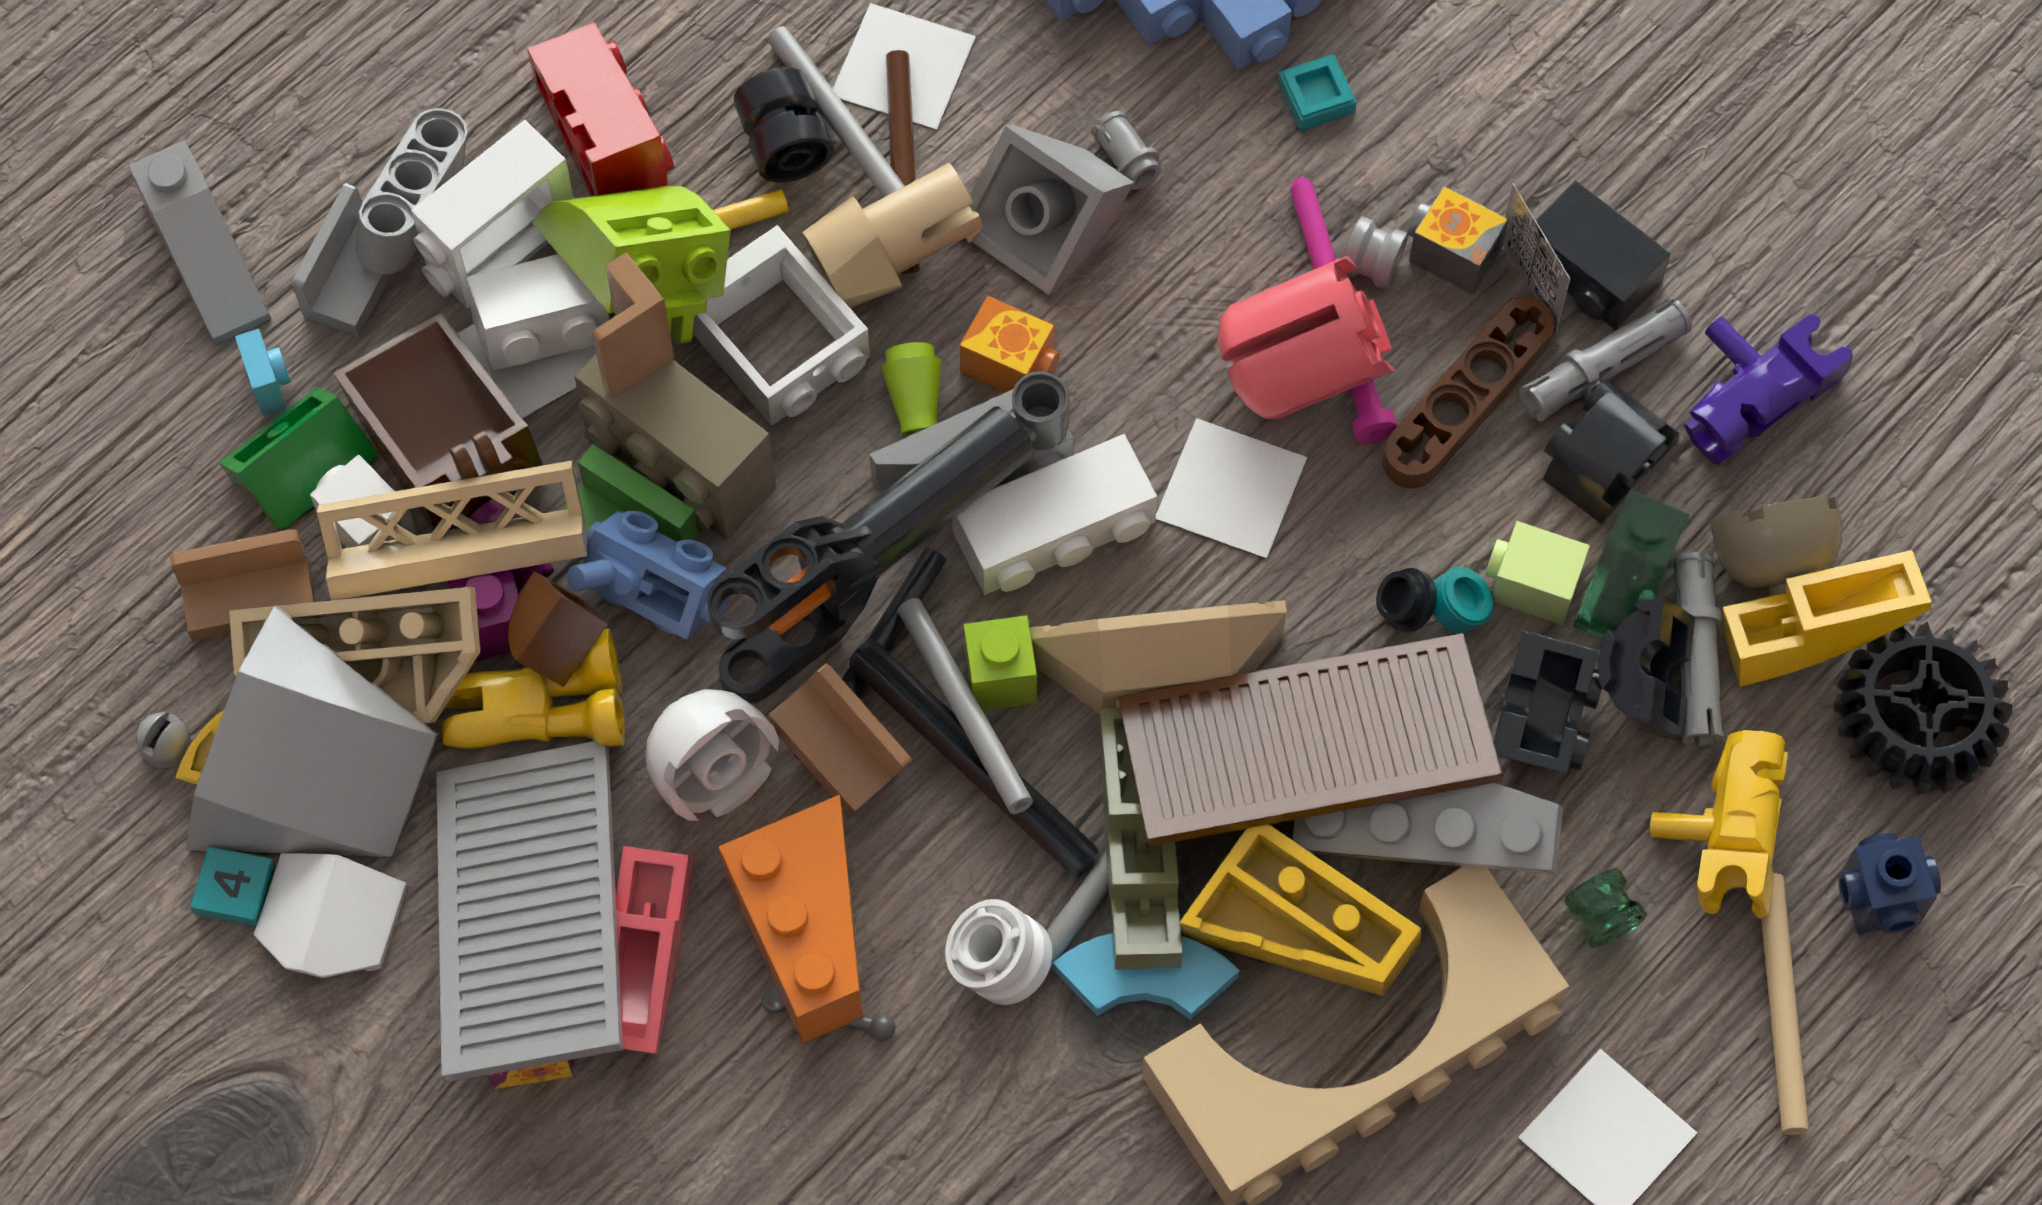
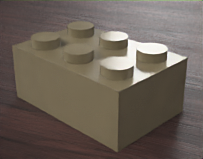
(683, 442)

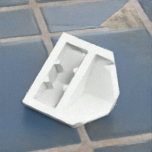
(329, 914)

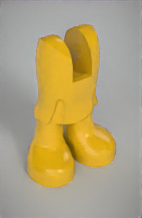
(521, 704)

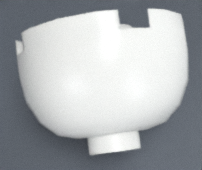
(709, 753)

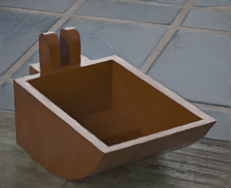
(436, 411)

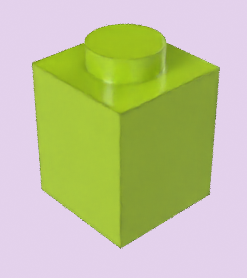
(1001, 662)

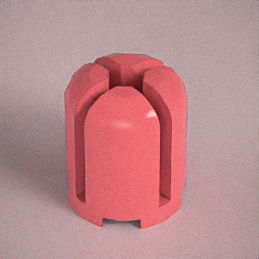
(1303, 342)

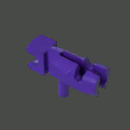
(1762, 386)

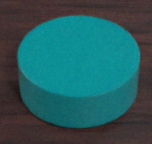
(1462, 600)

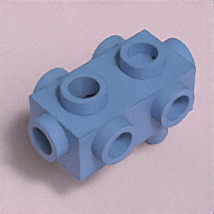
(649, 572)

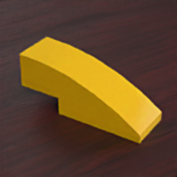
(1823, 616)

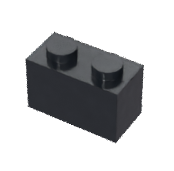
(1604, 254)

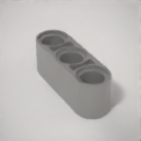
(421, 164)

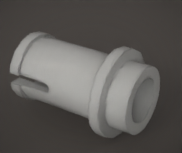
(1127, 149)

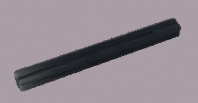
(946, 734)

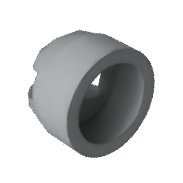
(170, 745)

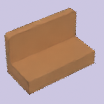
(638, 335)
(241, 576)
(838, 739)

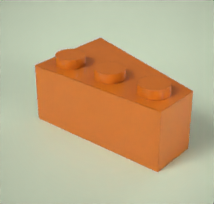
(800, 913)

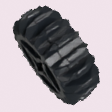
(1972, 704)

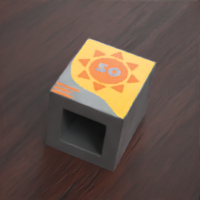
(1456, 238)

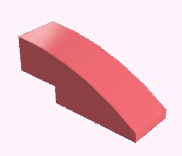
(650, 927)

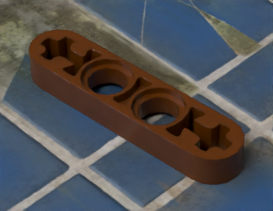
(1464, 388)

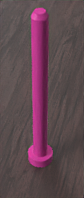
(1373, 422)

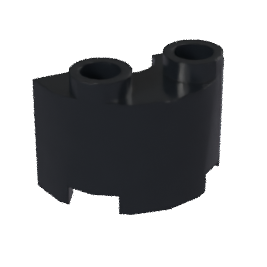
(1606, 451)
(1640, 662)
(1546, 703)

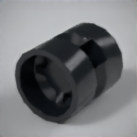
(783, 125)

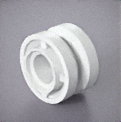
(998, 952)

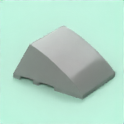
(307, 756)

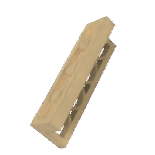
(456, 552)

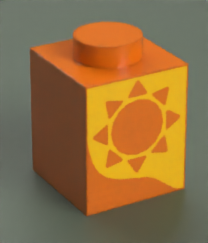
(1006, 346)

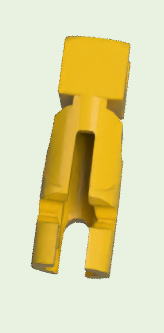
(1741, 823)

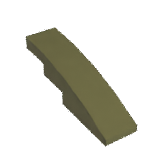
(1140, 876)

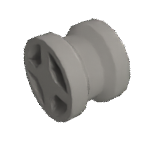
(1375, 252)

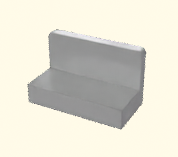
(331, 280)

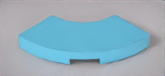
(1188, 989)

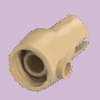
(869, 246)

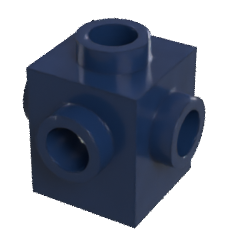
(1886, 902)

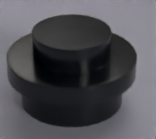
(1407, 599)

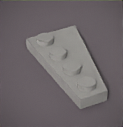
(1459, 827)

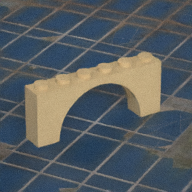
(1259, 1129)

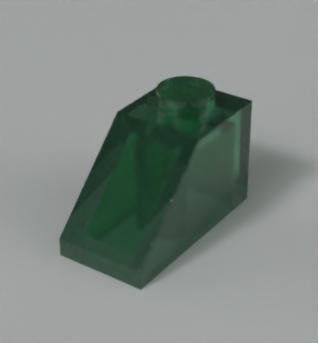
(1631, 563)

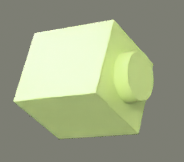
(1536, 571)

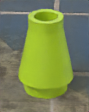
(913, 385)

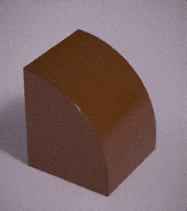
(552, 629)

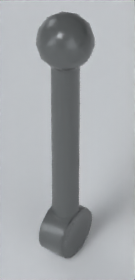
(880, 1027)

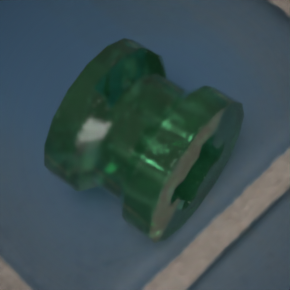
(1605, 907)

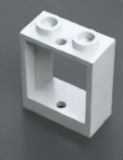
(488, 210)
(750, 275)

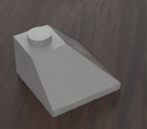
(1044, 205)

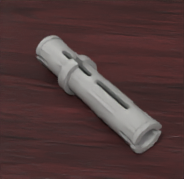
(1586, 369)
(1701, 675)

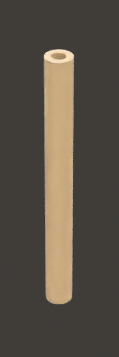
(1784, 1014)

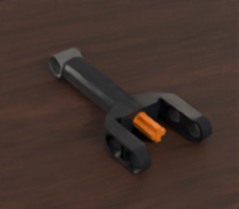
(847, 558)

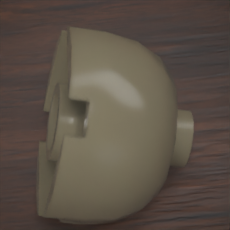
(1779, 541)

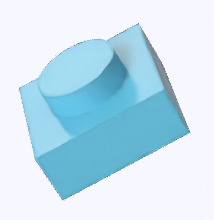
(265, 371)

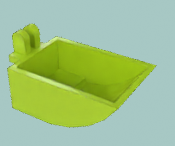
(664, 232)

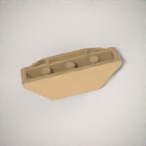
(403, 643)
(1156, 650)

